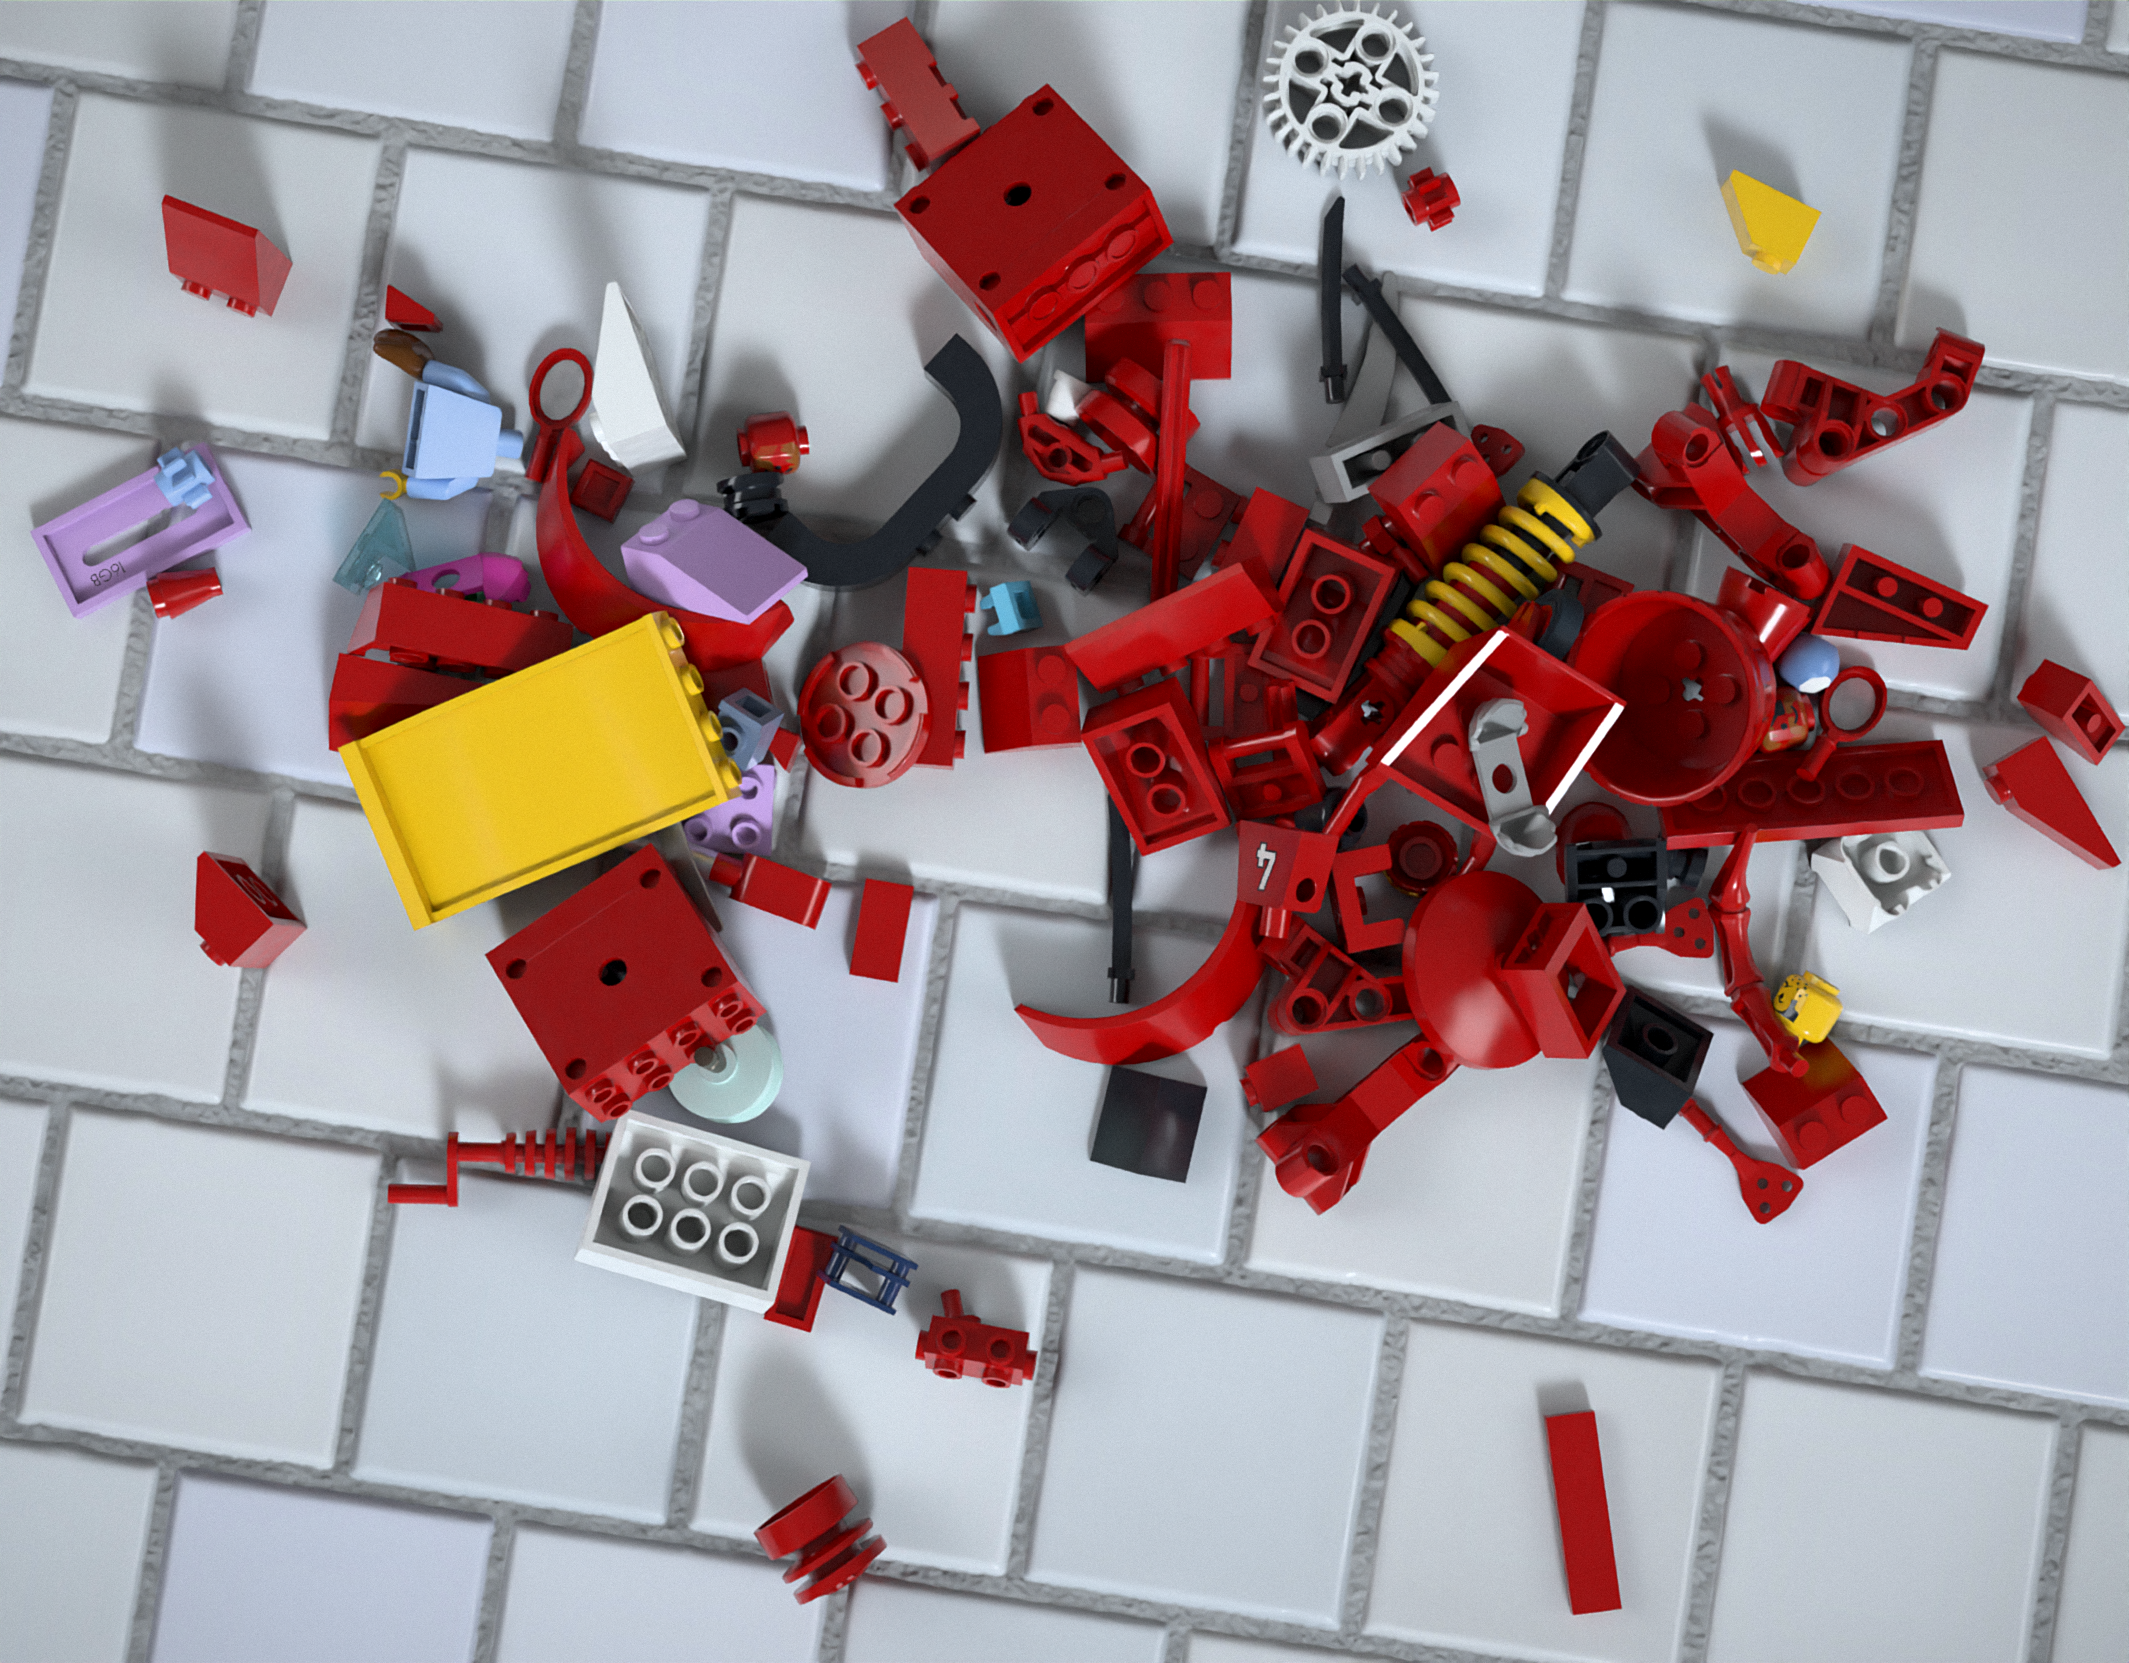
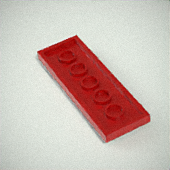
(1853, 794)

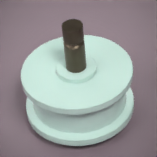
(733, 1080)

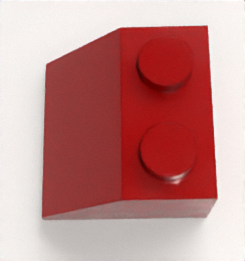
(1029, 700)
(1815, 1111)

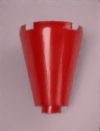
(1765, 609)

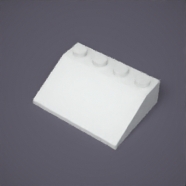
(628, 394)
(693, 1211)

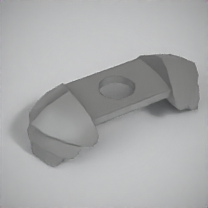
(1512, 817)

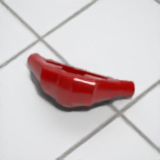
(1060, 451)

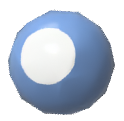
(1808, 663)

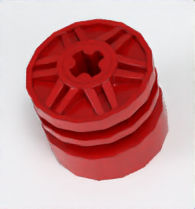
(820, 1539)

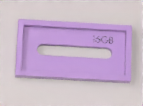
(71, 535)

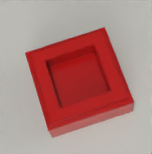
(601, 491)

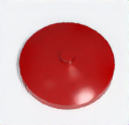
(1455, 965)

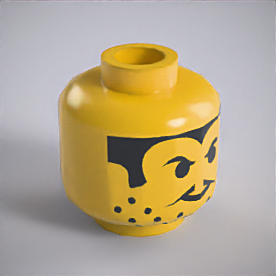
(1807, 1006)

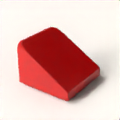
(409, 315)
(785, 747)

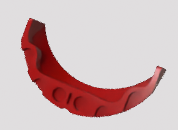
(602, 604)
(1175, 1020)

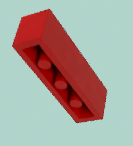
(938, 645)

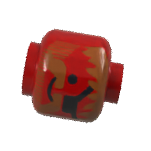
(772, 442)
(1790, 723)

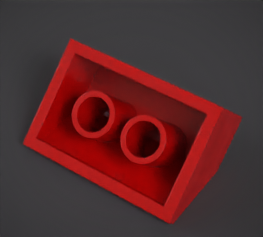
(1159, 307)
(240, 914)

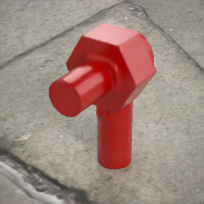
(1386, 539)

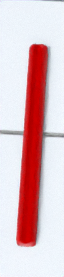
(1171, 467)

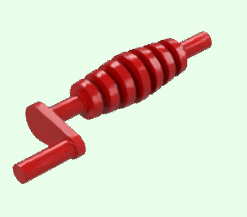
(507, 1154)

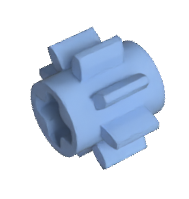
(184, 477)

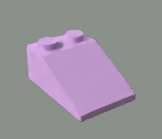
(708, 564)

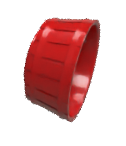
(1661, 743)

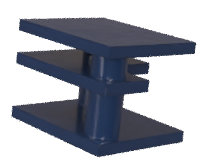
(894, 1276)

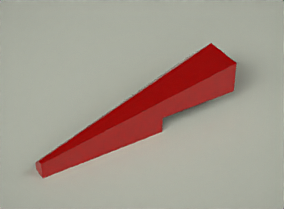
(378, 694)

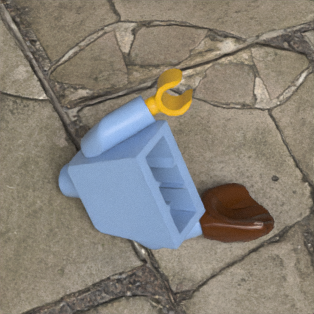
(450, 425)

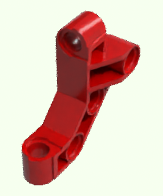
(1835, 416)
(1697, 471)
(1325, 986)
(1325, 1146)

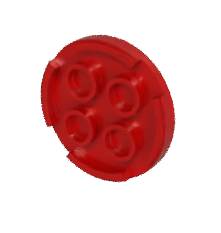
(864, 714)

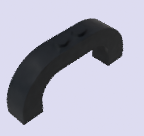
(944, 495)

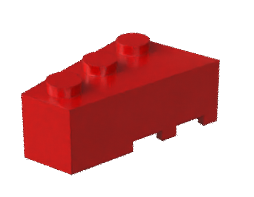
(1892, 604)

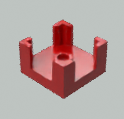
(1350, 905)

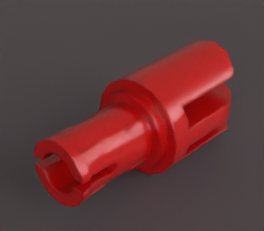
(1736, 415)

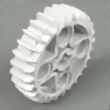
(1337, 73)

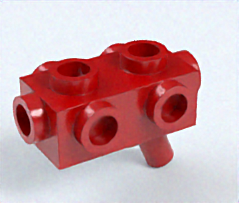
(966, 1347)

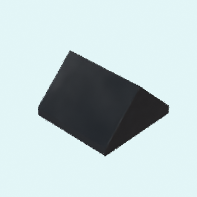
(1148, 1124)

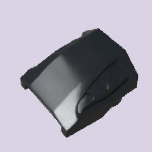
(1619, 883)

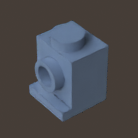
(747, 727)

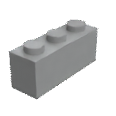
(1354, 465)

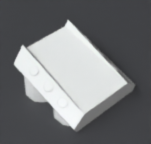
(1879, 874)

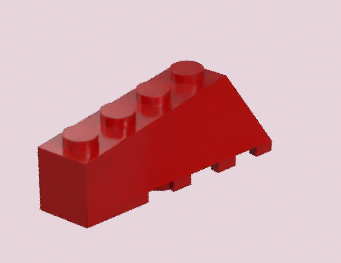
(455, 630)

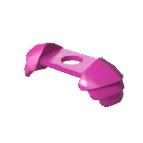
(491, 572)

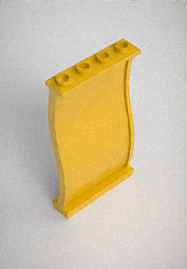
(542, 770)

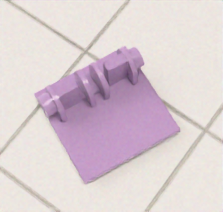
(742, 822)

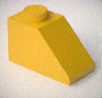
(1767, 222)

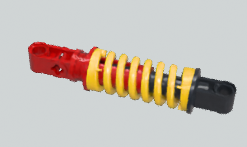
(1475, 594)

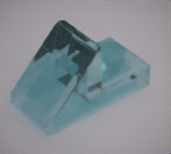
(383, 536)

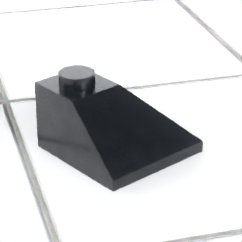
(1654, 1056)

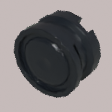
(754, 497)

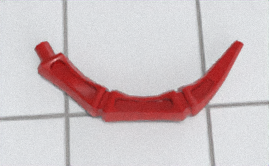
(1742, 977)

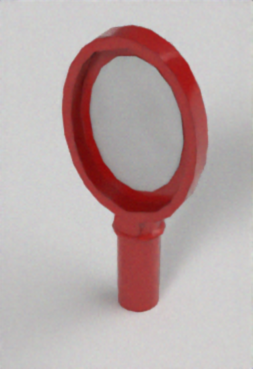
(557, 398)
(1846, 713)

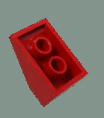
(223, 258)
(1439, 497)
(1331, 607)
(1156, 766)

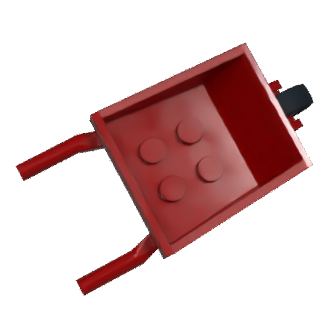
(1522, 662)

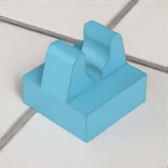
(1015, 608)

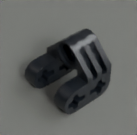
(1043, 511)

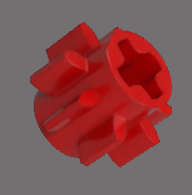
(1430, 199)

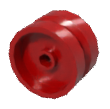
(1130, 416)

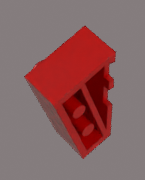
(915, 96)

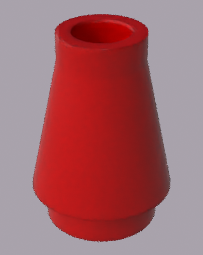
(182, 590)

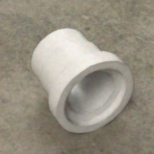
(1065, 397)

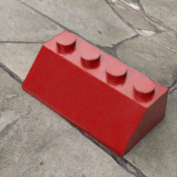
(1177, 626)

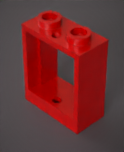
(1569, 937)

